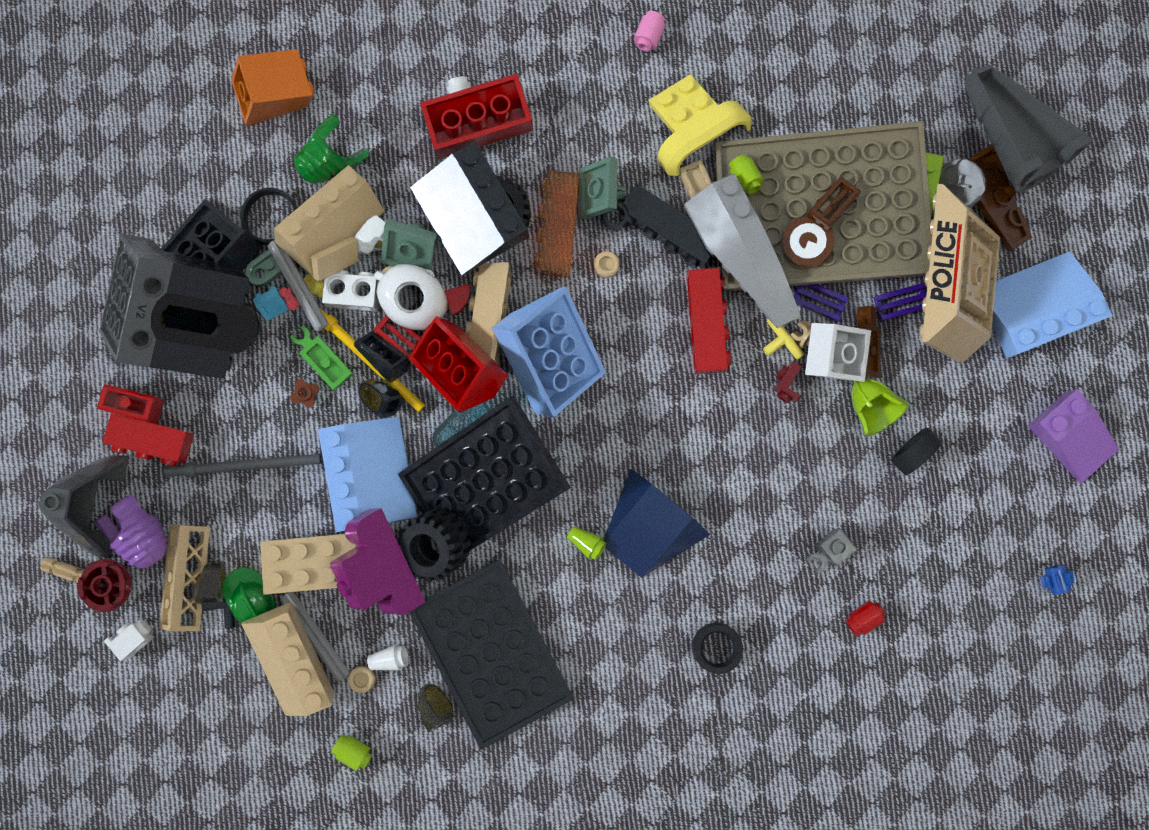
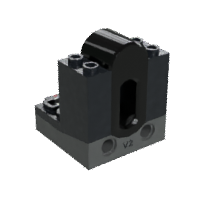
(142, 316)

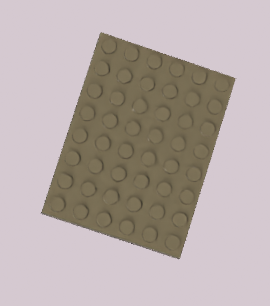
(880, 232)

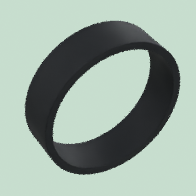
(250, 201)

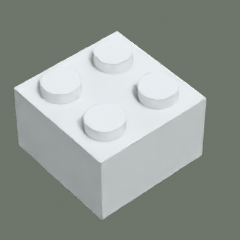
(838, 352)

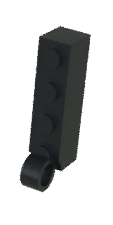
(661, 223)

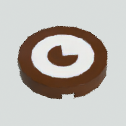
(807, 242)

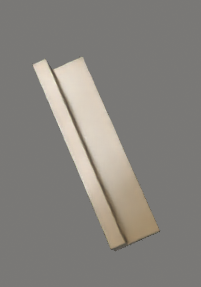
(175, 577)

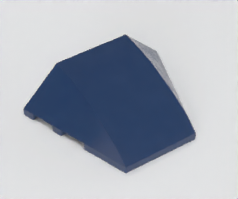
(649, 527)

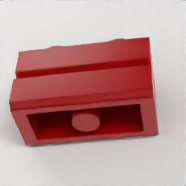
(130, 404)

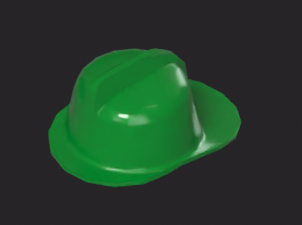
(245, 594)

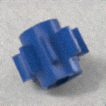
(1058, 579)

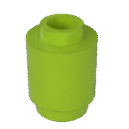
(746, 173)
(351, 752)

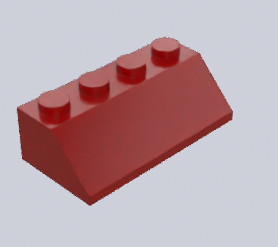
(477, 114)
(457, 365)

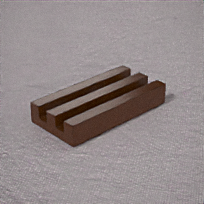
(821, 218)

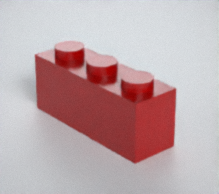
(147, 439)

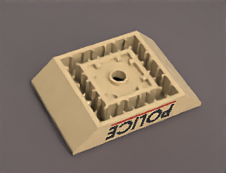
(959, 279)

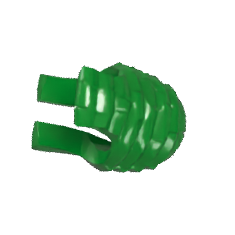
(320, 162)

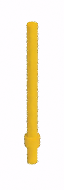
(348, 340)

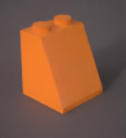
(271, 85)

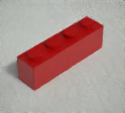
(707, 321)

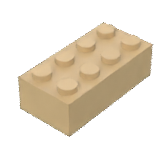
(301, 563)

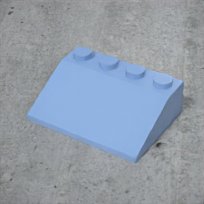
(1045, 304)
(550, 351)
(364, 469)

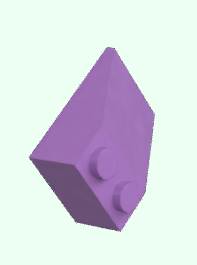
(1075, 434)

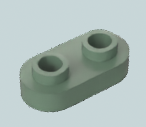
(265, 263)

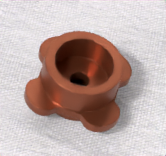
(309, 399)

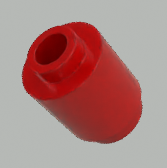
(865, 618)

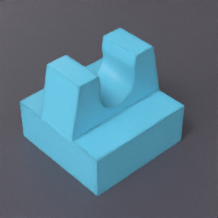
(270, 303)

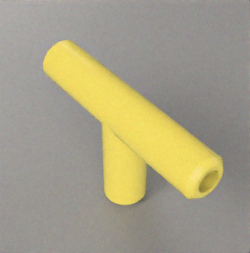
(783, 339)

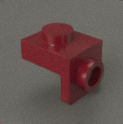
(786, 376)

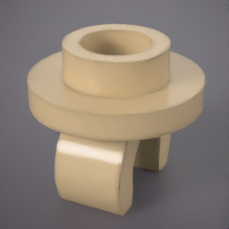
(805, 337)

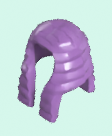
(140, 535)

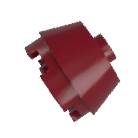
(104, 585)

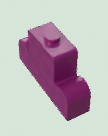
(375, 568)

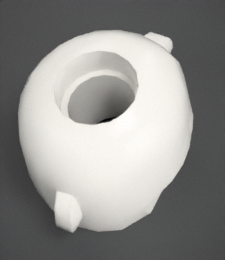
(395, 280)

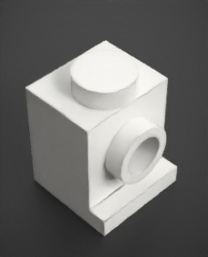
(129, 639)

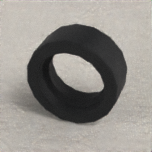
(916, 451)
(734, 659)

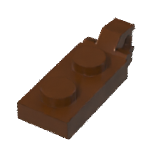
(867, 320)

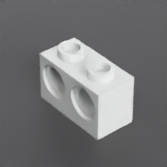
(350, 296)

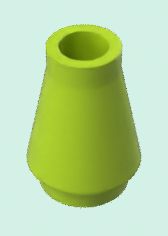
(588, 543)

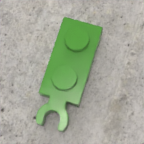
(323, 359)

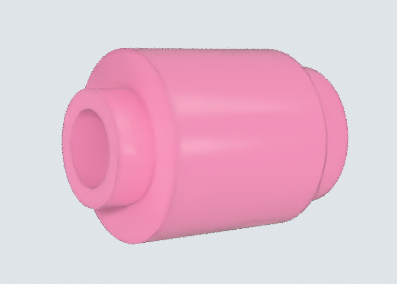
(649, 31)

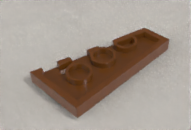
(999, 203)

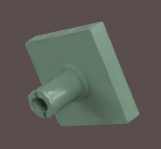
(599, 188)
(408, 245)

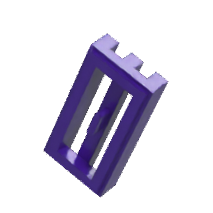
(824, 291)
(880, 308)

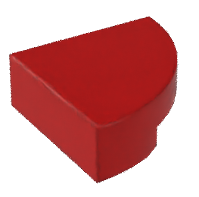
(458, 298)

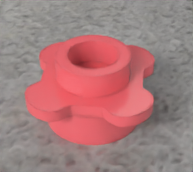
(289, 298)

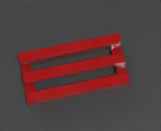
(384, 322)

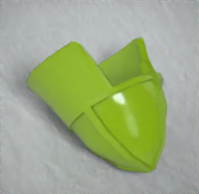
(876, 406)

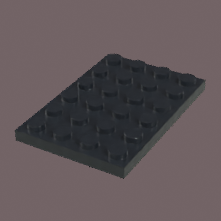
(487, 473)
(491, 654)

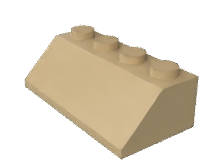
(328, 217)
(489, 305)
(289, 661)

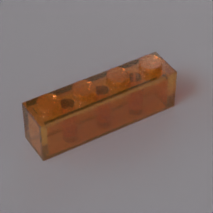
(559, 224)

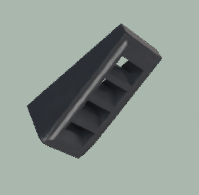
(389, 369)

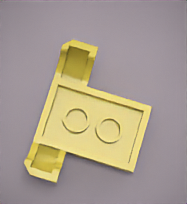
(693, 121)

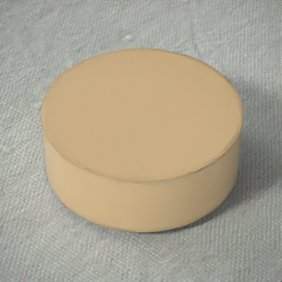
(606, 264)
(361, 679)

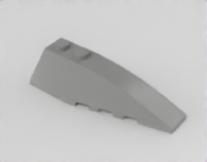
(741, 244)

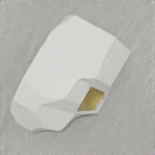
(370, 235)

